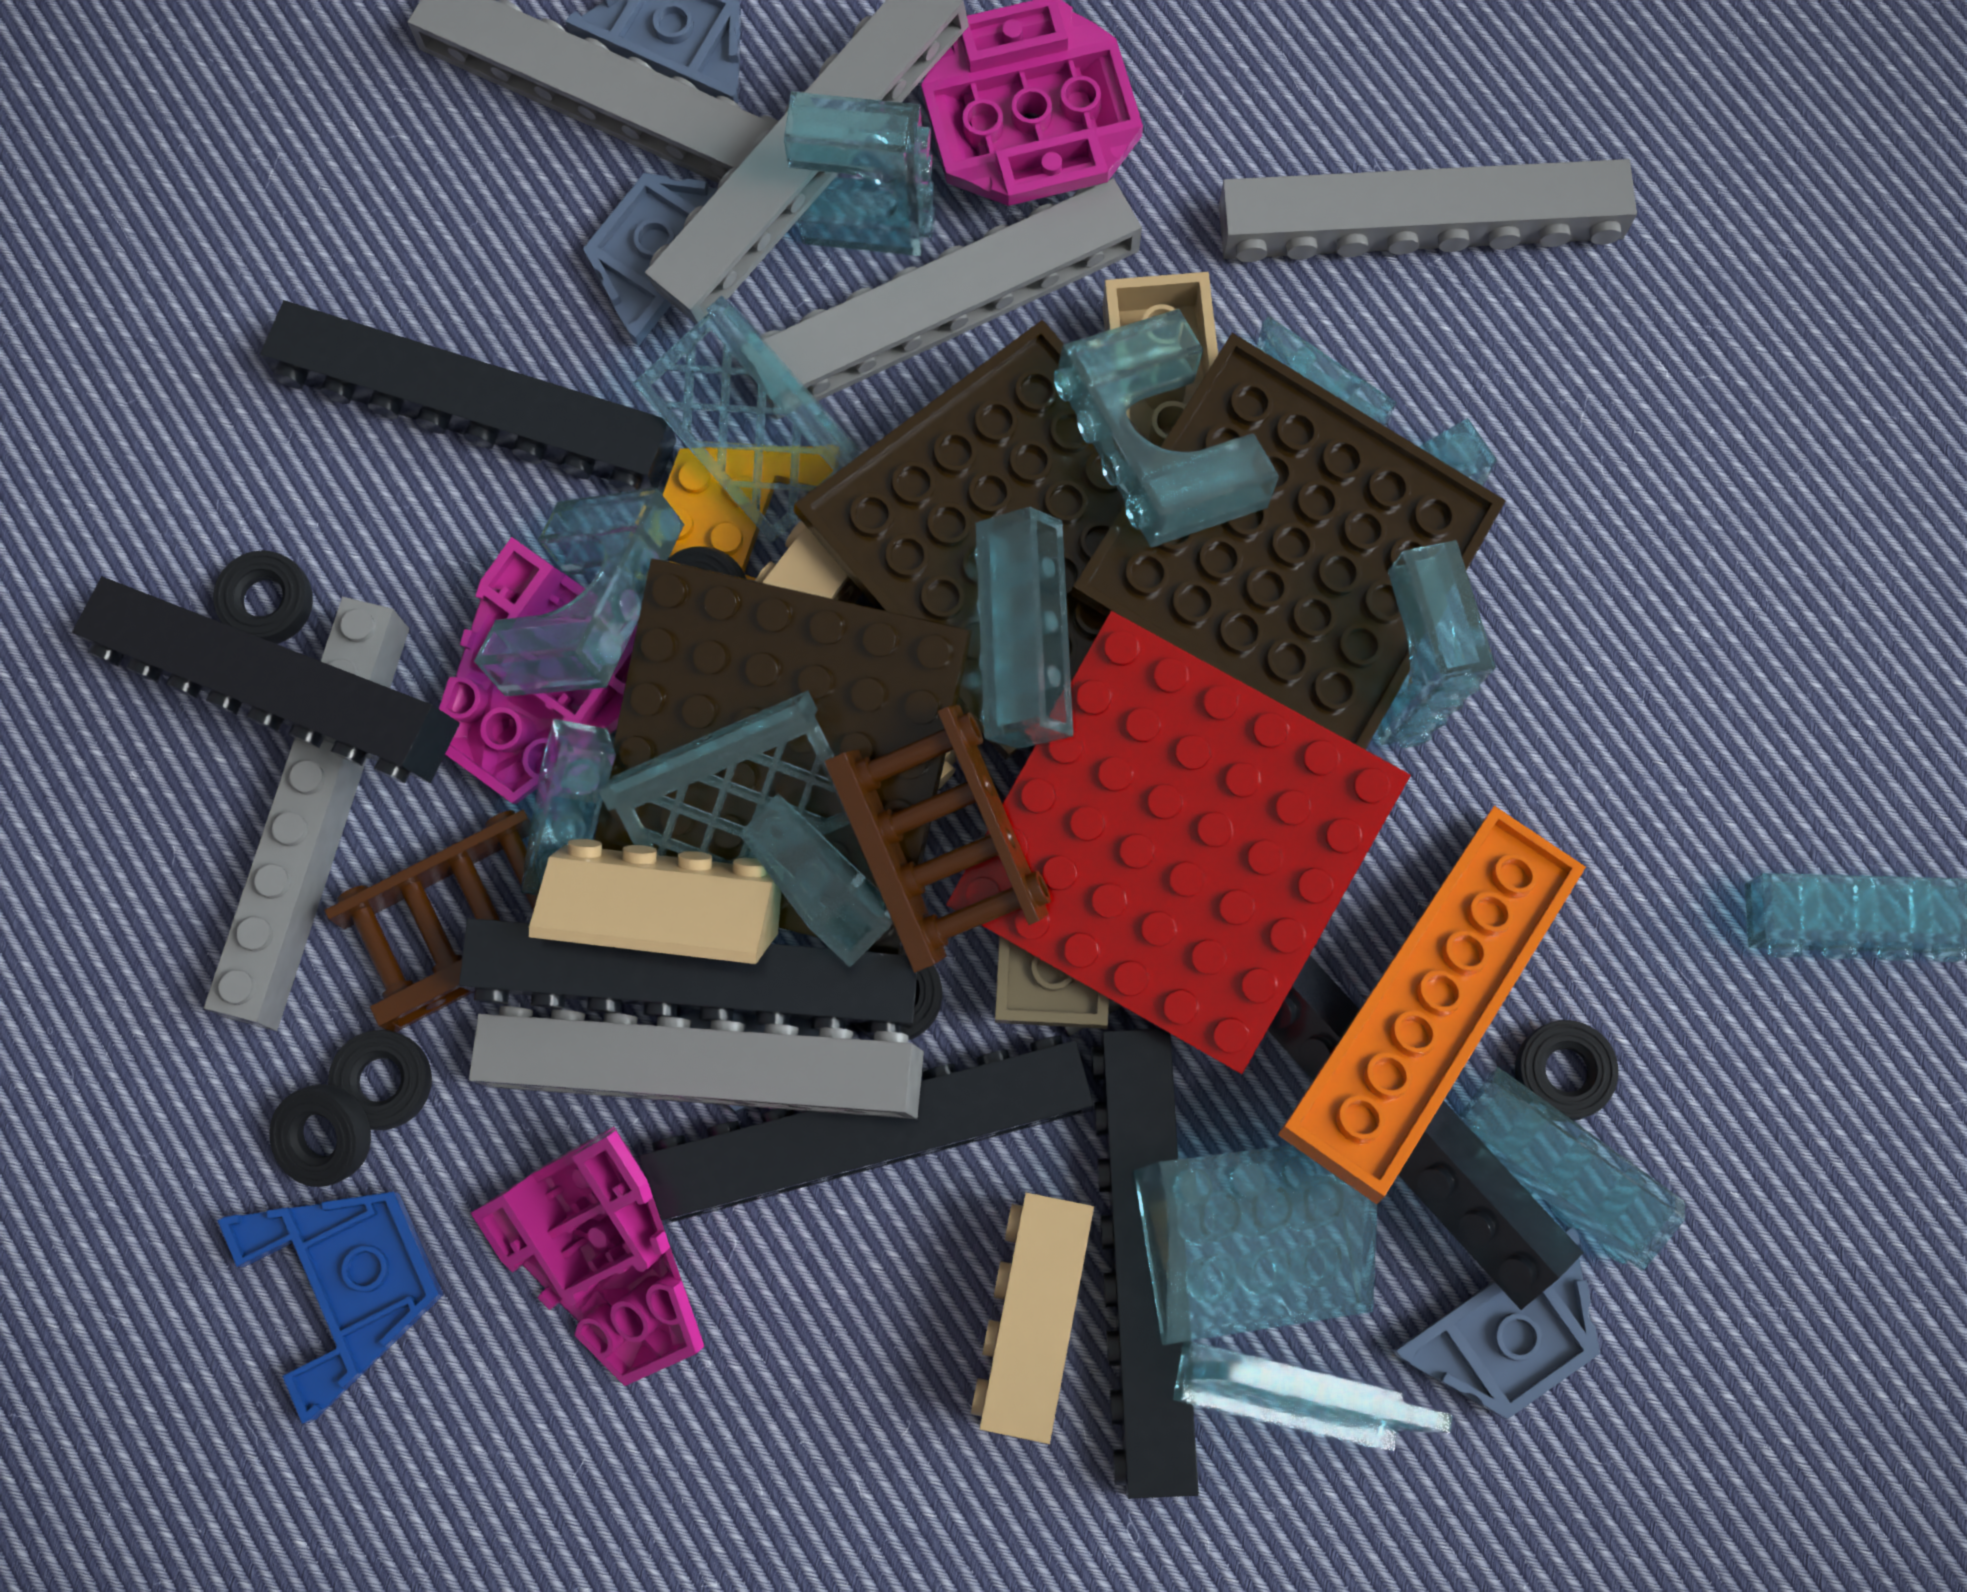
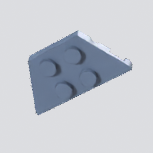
(673, 37)
(629, 238)
(1506, 1353)

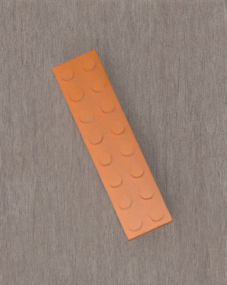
(1432, 1006)

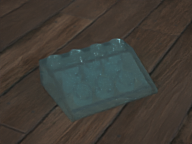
(1254, 1243)

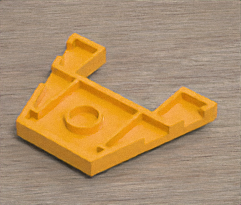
(712, 514)

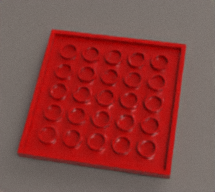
(1186, 841)

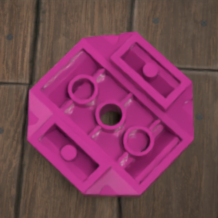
(1021, 63)

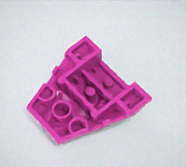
(507, 736)
(601, 1253)

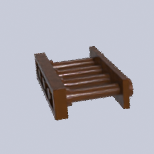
(882, 830)
(410, 1001)

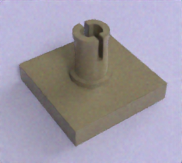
(1043, 995)

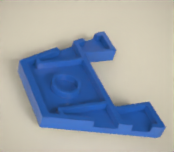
(364, 1275)

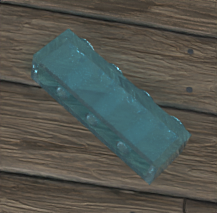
(1023, 629)
(1857, 915)
(1574, 1171)

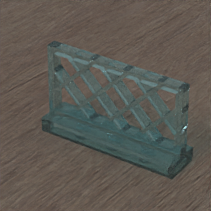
(772, 378)
(714, 753)
(1299, 1398)

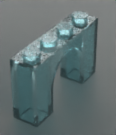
(873, 141)
(1162, 489)
(586, 637)
(1444, 643)

